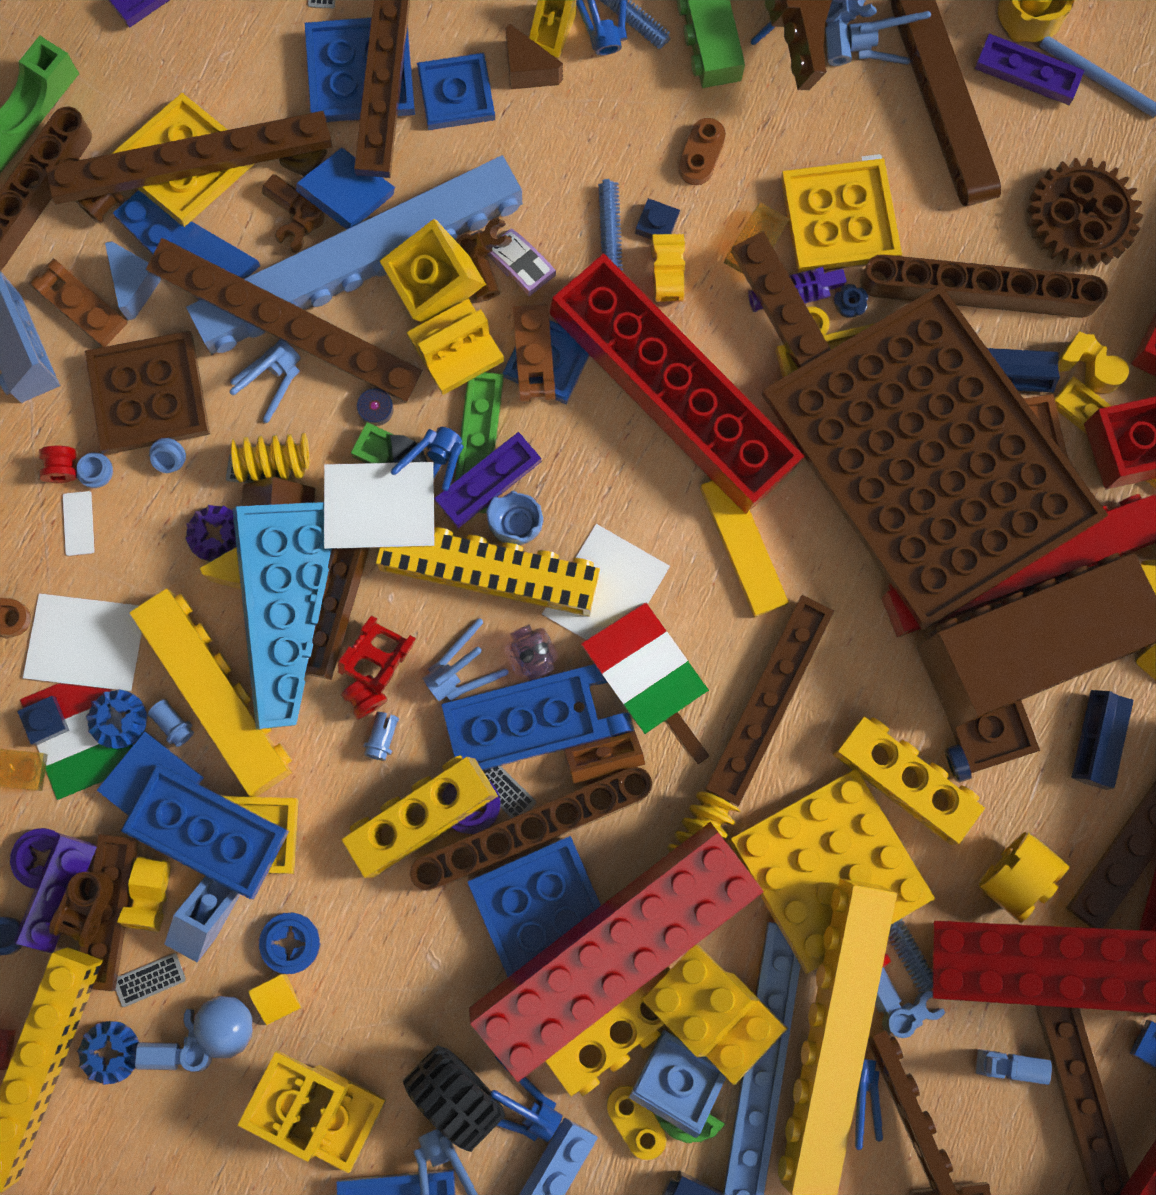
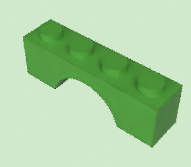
(41, 82)

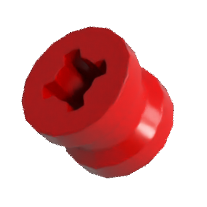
(57, 464)
(363, 698)

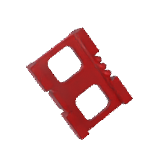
(365, 650)

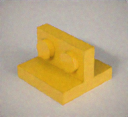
(456, 346)

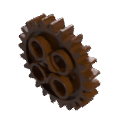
(1068, 235)

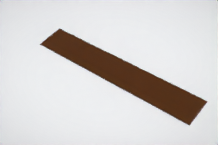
(687, 738)

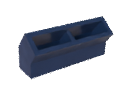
(1029, 369)
(1102, 739)

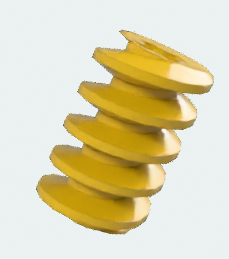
(270, 458)
(712, 810)

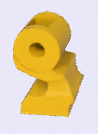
(668, 267)
(1102, 371)
(147, 889)

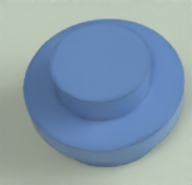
(167, 455)
(94, 470)

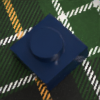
(657, 219)
(43, 720)

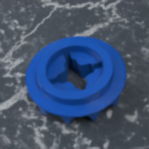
(132, 725)
(276, 955)
(121, 1039)

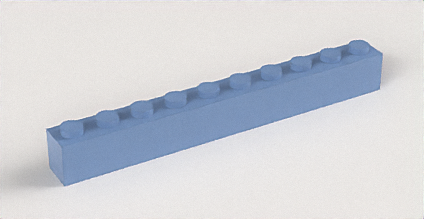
(355, 254)

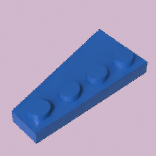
(151, 223)

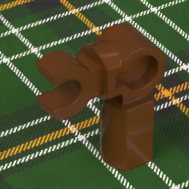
(305, 214)
(477, 247)

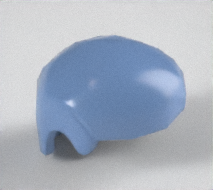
(515, 518)
(223, 1027)

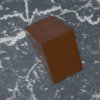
(530, 63)
(276, 491)

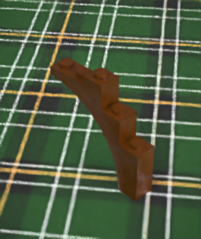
(804, 34)

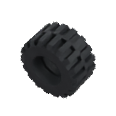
(453, 1098)

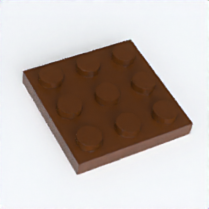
(147, 392)

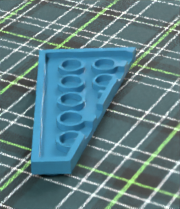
(282, 597)

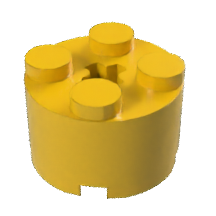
(1033, 18)
(1023, 876)

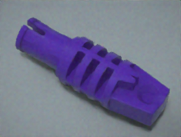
(811, 285)

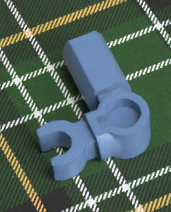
(838, 31)
(902, 1020)
(169, 1055)
(1014, 1067)

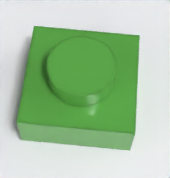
(371, 445)

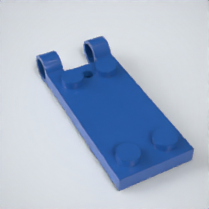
(530, 719)

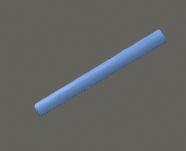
(1100, 76)

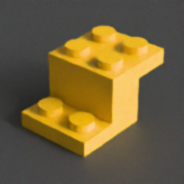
(715, 1014)
(312, 1112)

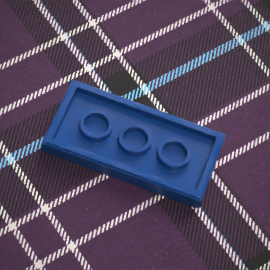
(205, 831)

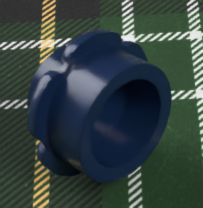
(849, 309)

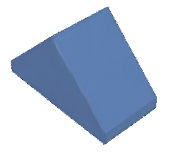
(130, 279)

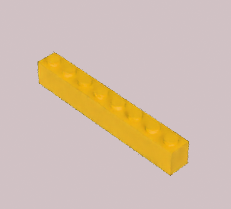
(836, 1038)

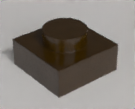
(303, 163)

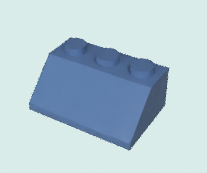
(23, 360)

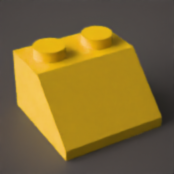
(431, 272)

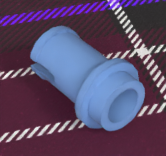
(171, 723)
(381, 738)

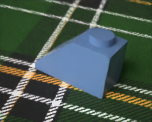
(200, 918)

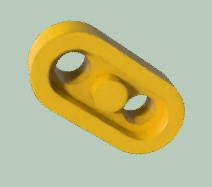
(635, 1124)

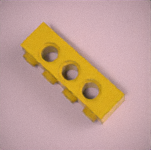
(962, 804)
(365, 837)
(583, 1078)

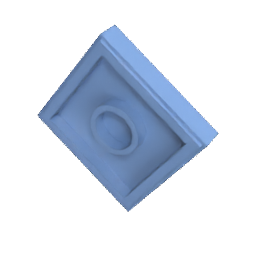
(678, 1085)

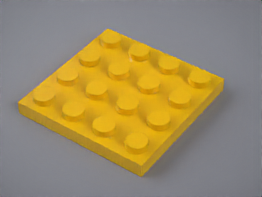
(815, 843)

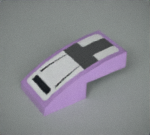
(523, 263)

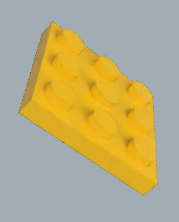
(188, 196)
(840, 214)

